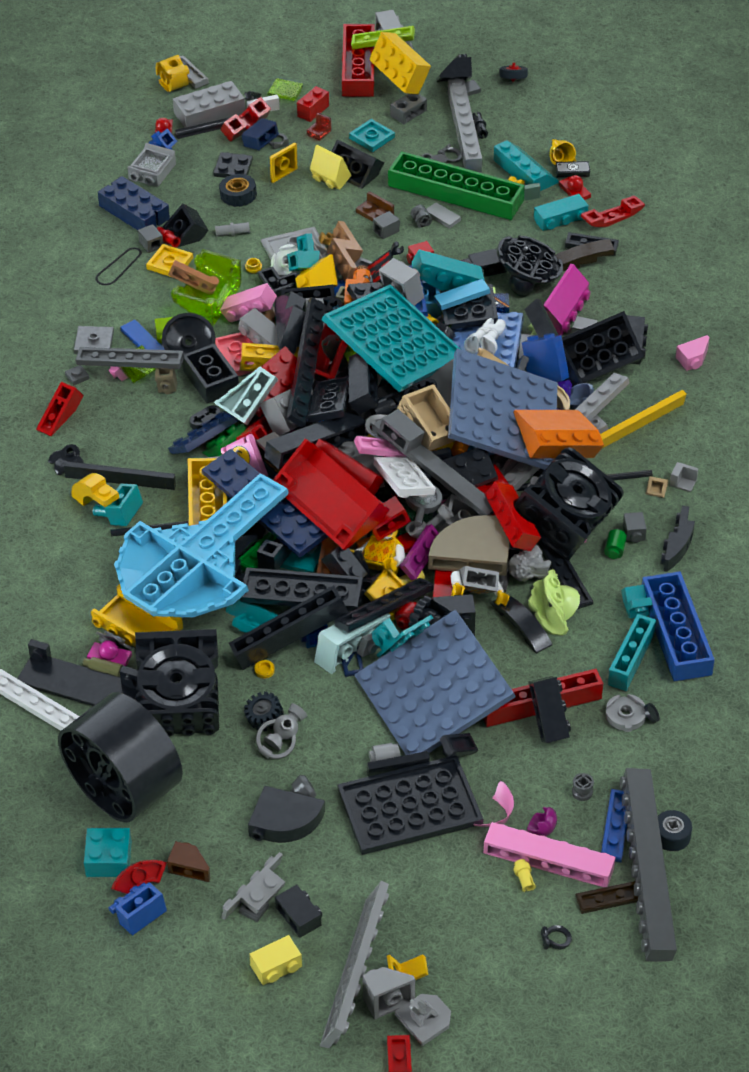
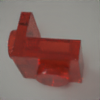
(320, 127)

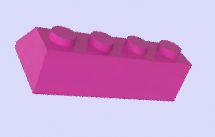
(567, 299)

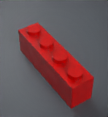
(361, 473)

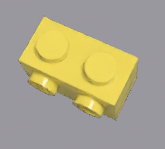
(276, 960)

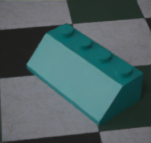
(522, 166)

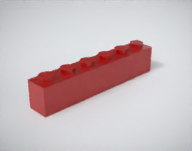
(576, 690)

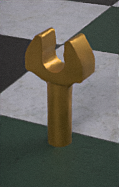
(326, 239)

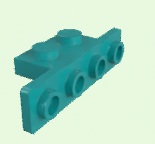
(248, 615)

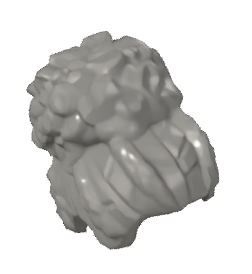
(528, 565)

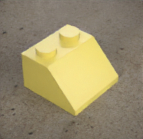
(329, 168)

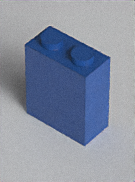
(546, 357)

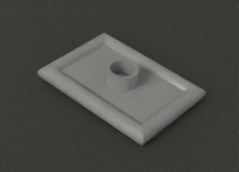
(273, 243)

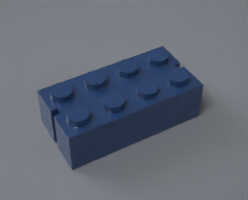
(133, 204)

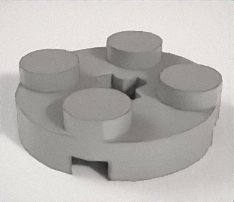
(622, 721)

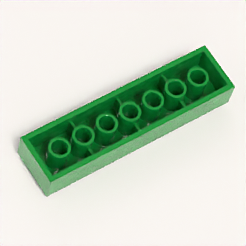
(456, 185)

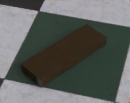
(606, 897)

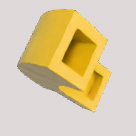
(94, 488)

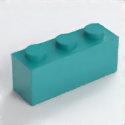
(560, 212)

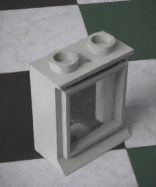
(152, 165)

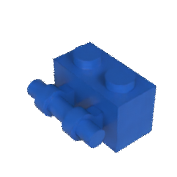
(139, 907)

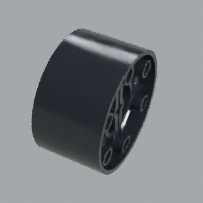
(120, 757)

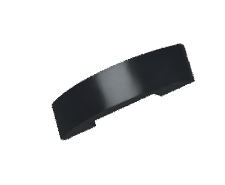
(525, 622)

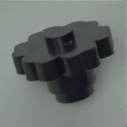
(424, 609)

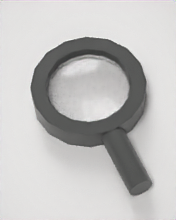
(424, 505)

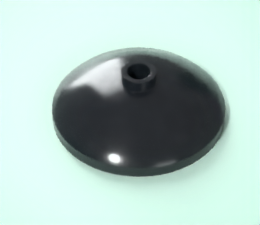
(187, 328)

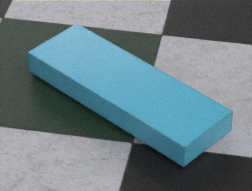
(462, 294)

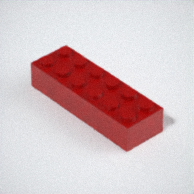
(356, 66)

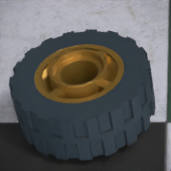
(238, 190)

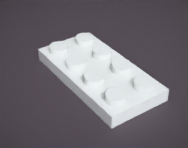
(404, 476)

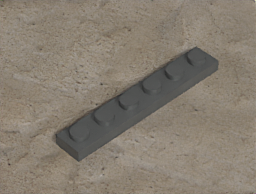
(130, 357)

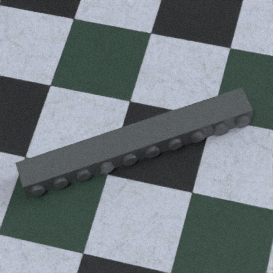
(648, 865)

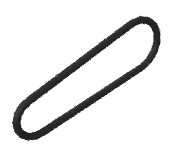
(140, 252)

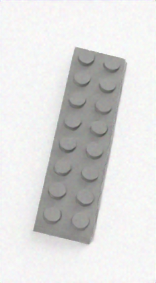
(354, 967)

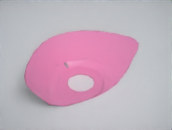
(505, 799)

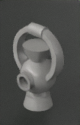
(281, 732)

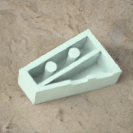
(245, 397)

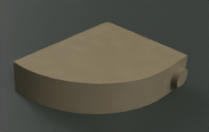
(471, 543)

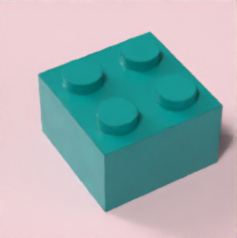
(107, 851)

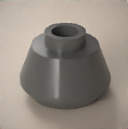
(303, 786)

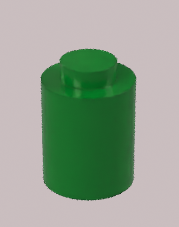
(615, 544)

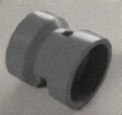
(421, 216)
(582, 787)

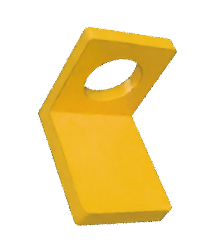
(415, 966)

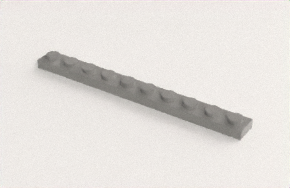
(589, 408)

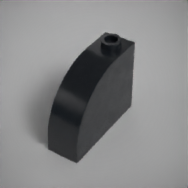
(284, 816)

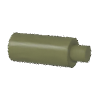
(103, 666)

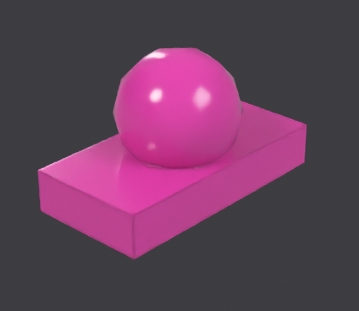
(109, 651)

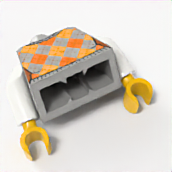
(478, 582)

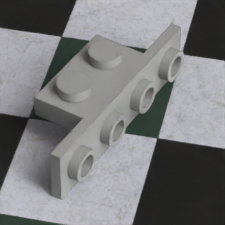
(260, 889)

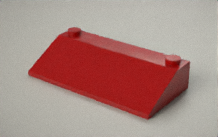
(330, 495)

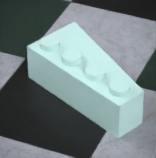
(338, 644)

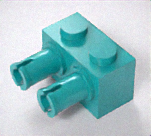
(124, 508)

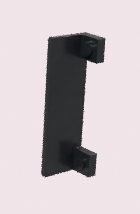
(73, 680)

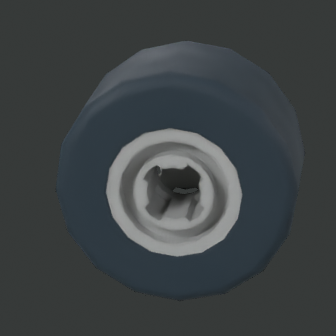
(674, 830)

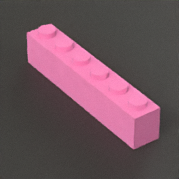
(549, 854)

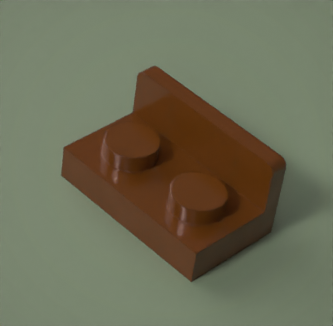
(374, 206)

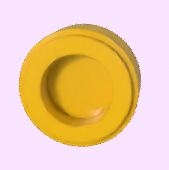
(264, 669)

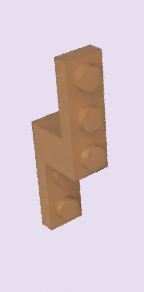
(344, 250)

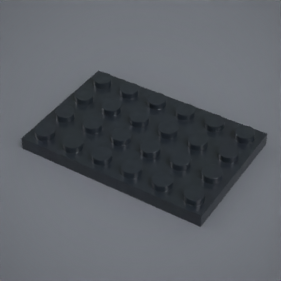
(409, 804)

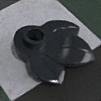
(60, 456)

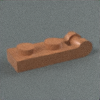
(193, 278)

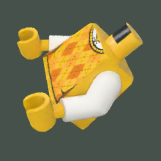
(383, 553)

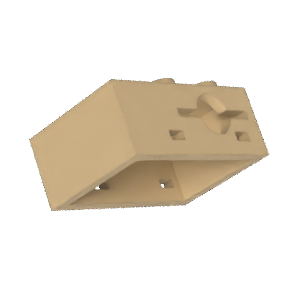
(430, 413)

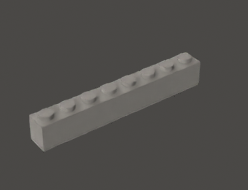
(464, 125)

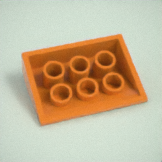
(553, 430)

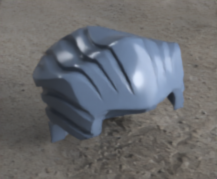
(579, 394)

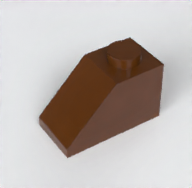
(188, 862)

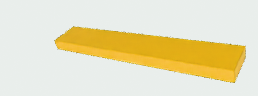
(643, 418)

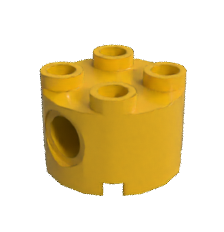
(172, 73)

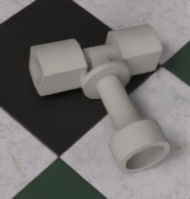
(444, 513)

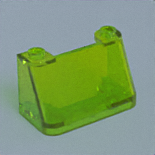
(208, 306)

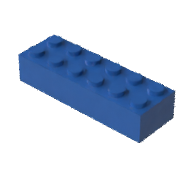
(678, 627)

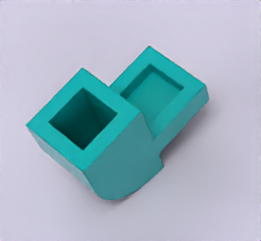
(305, 256)
(636, 601)

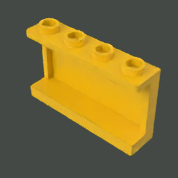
(126, 618)

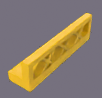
(258, 354)

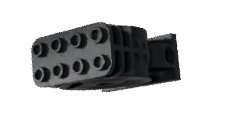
(568, 501)
(182, 657)

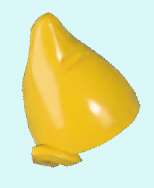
(562, 151)

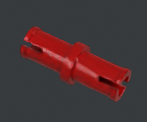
(169, 237)

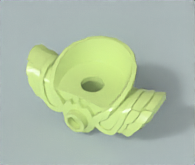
(563, 599)

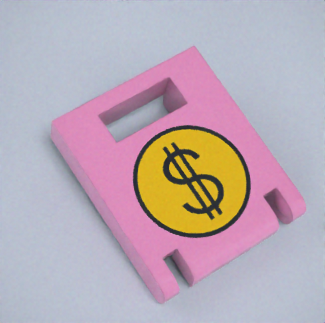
(248, 450)

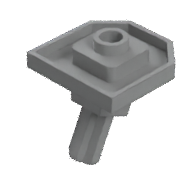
(425, 1017)

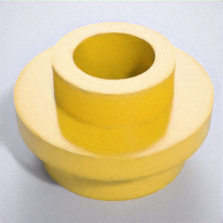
(253, 265)

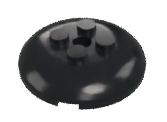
(529, 259)

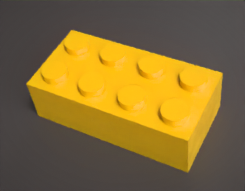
(400, 63)

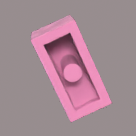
(692, 353)

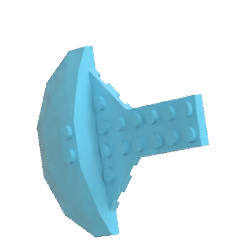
(193, 566)

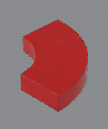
(137, 873)

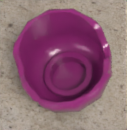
(543, 823)

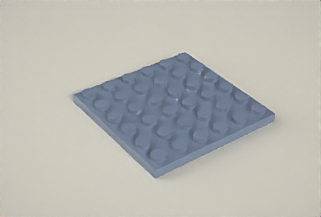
(484, 404)
(434, 685)

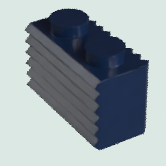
(260, 134)

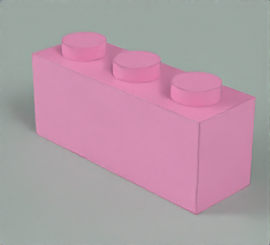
(241, 303)

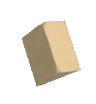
(657, 487)

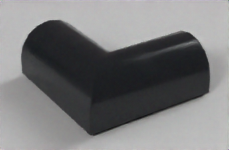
(275, 281)

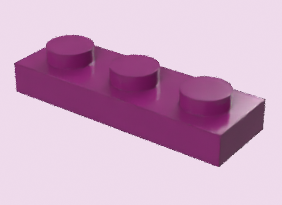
(419, 553)

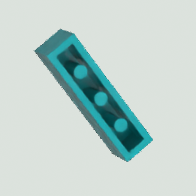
(631, 652)

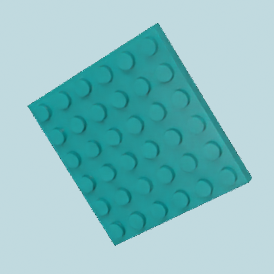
(392, 337)

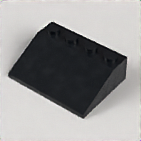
(603, 347)

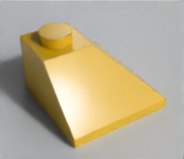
(283, 162)
(319, 274)

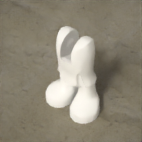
(485, 337)

